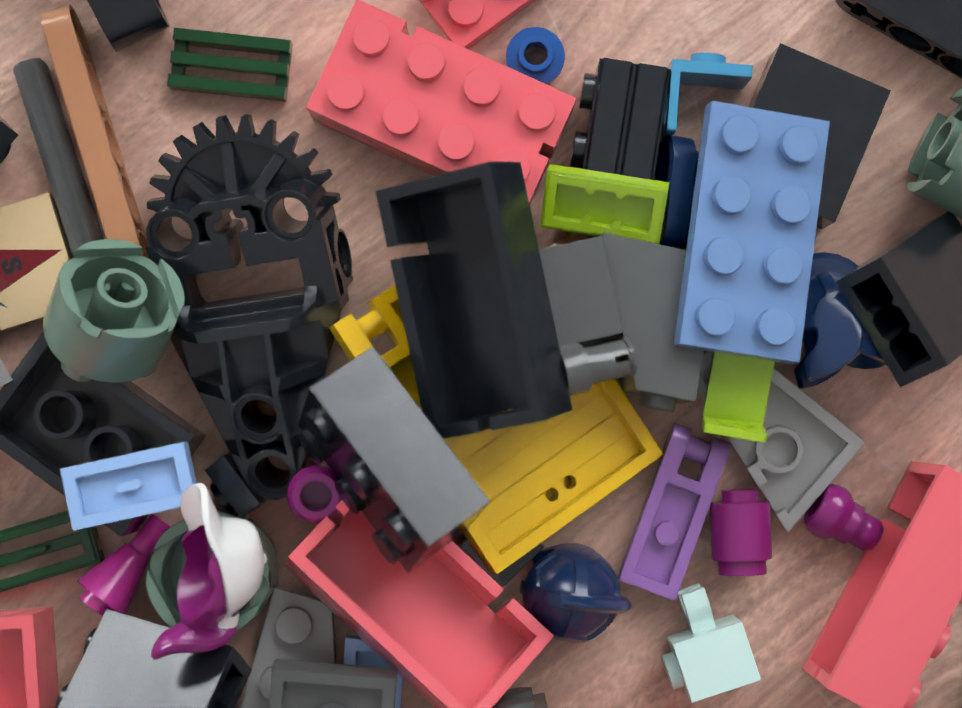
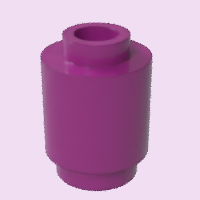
(741, 533)

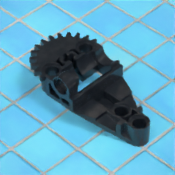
(259, 343)

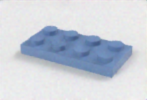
(752, 233)

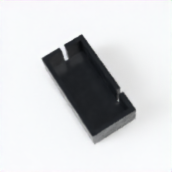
(477, 301)

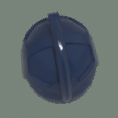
(831, 328)
(573, 592)

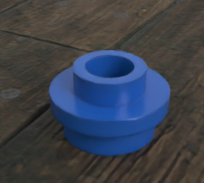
(541, 38)

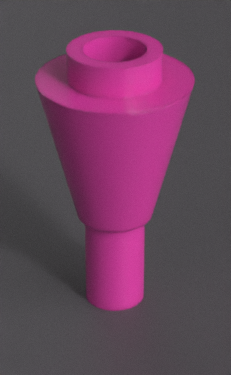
(117, 577)

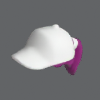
(218, 577)

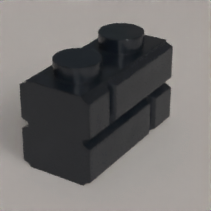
(623, 118)

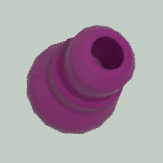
(313, 494)
(841, 518)

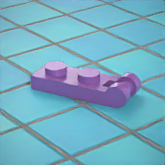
(673, 513)

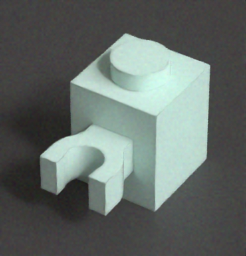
(711, 653)

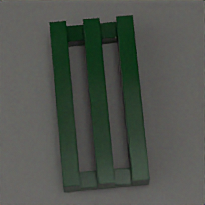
(181, 58)
(85, 536)

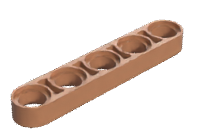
(93, 126)

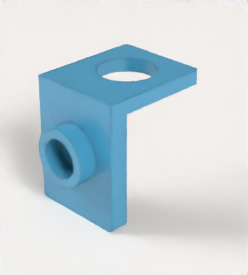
(700, 70)

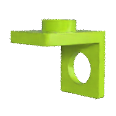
(737, 397)

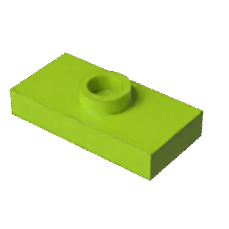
(603, 202)

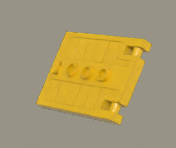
(524, 464)

